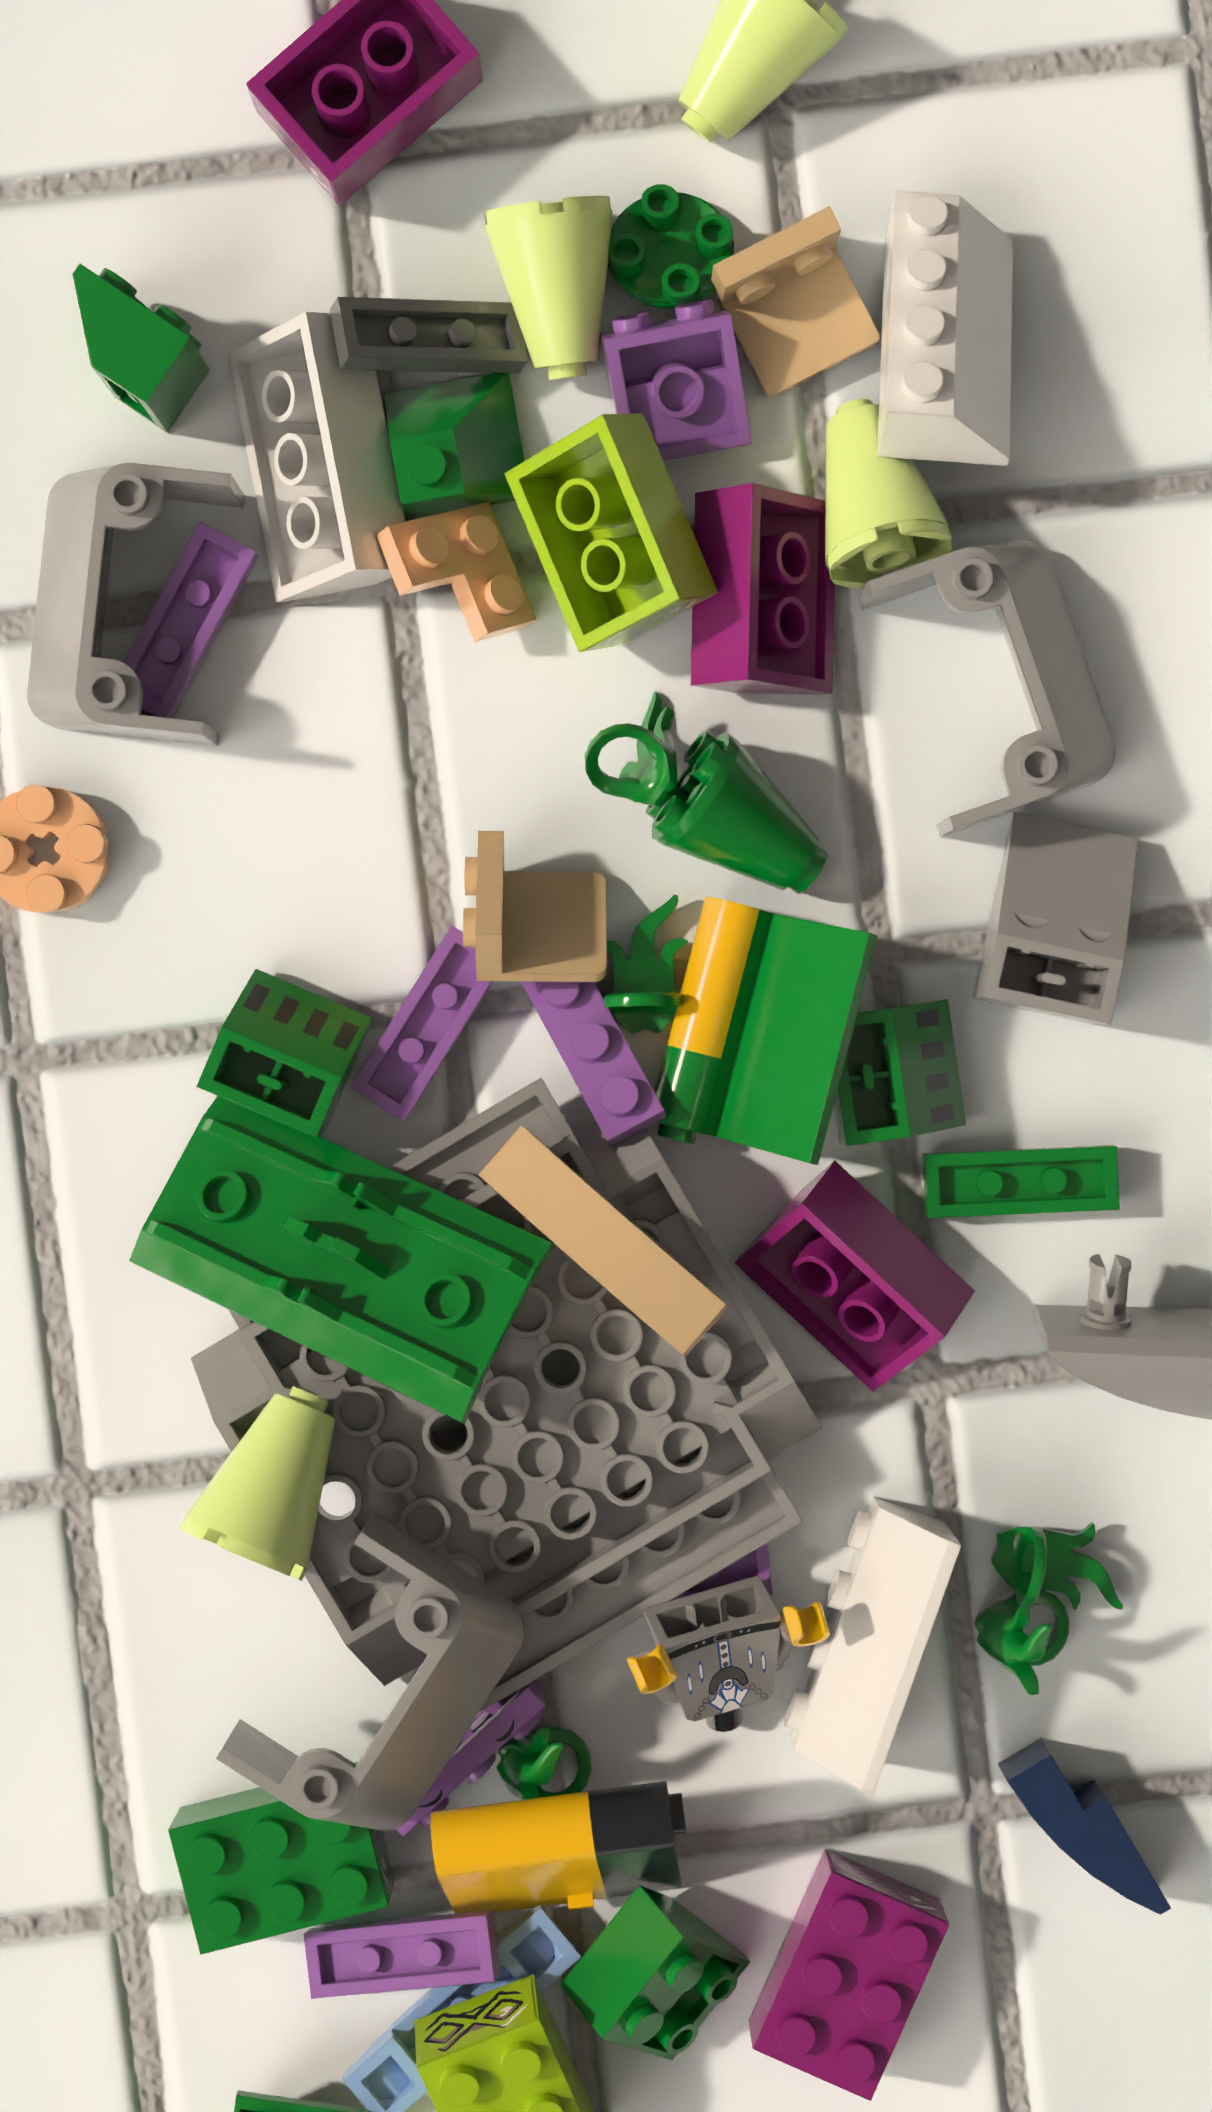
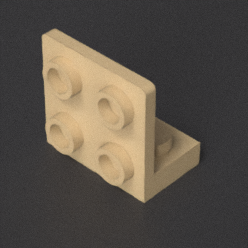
(794, 304)

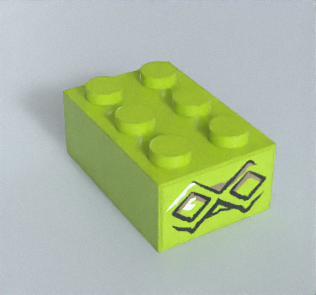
(610, 531)
(498, 2055)

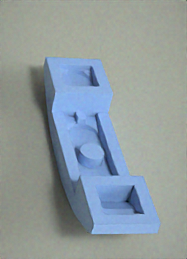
(387, 2071)

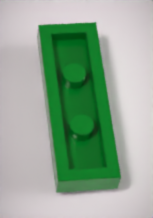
(1021, 1181)

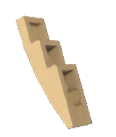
(603, 1241)

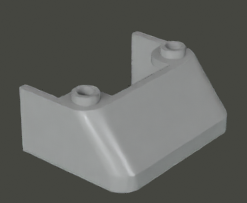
(66, 675)
(1072, 731)
(468, 1644)

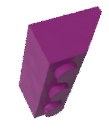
(774, 596)
(855, 1277)

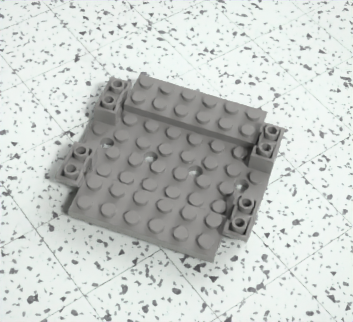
(565, 1493)

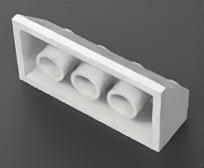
(945, 333)
(315, 459)
(874, 1642)

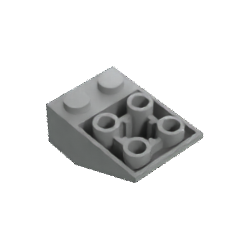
(1059, 920)

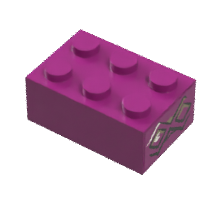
(364, 87)
(847, 1974)

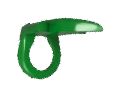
(655, 771)
(643, 984)
(1042, 1558)
(1006, 1643)
(531, 1762)

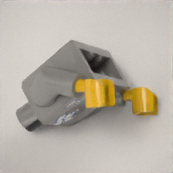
(722, 1649)

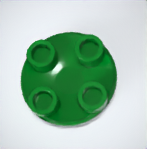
(667, 247)

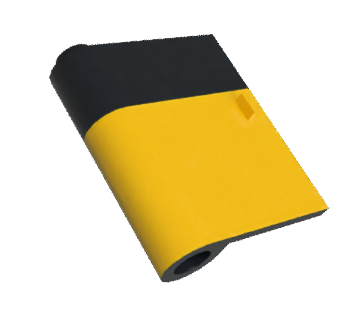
(558, 1848)

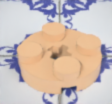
(81, 844)

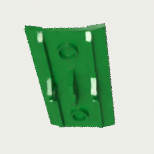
(341, 1255)

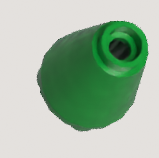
(737, 818)

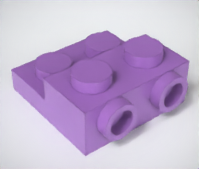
(680, 378)

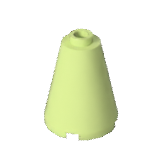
(752, 58)
(555, 276)
(875, 506)
(270, 1486)

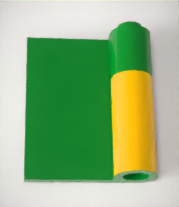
(762, 1029)

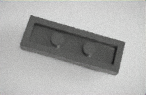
(427, 335)

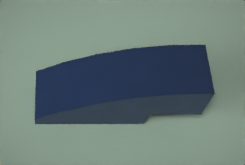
(1081, 1825)

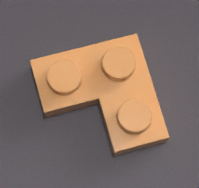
(471, 555)

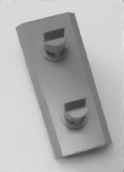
(1133, 1352)

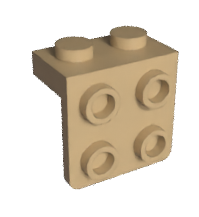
(533, 921)

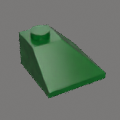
(453, 443)

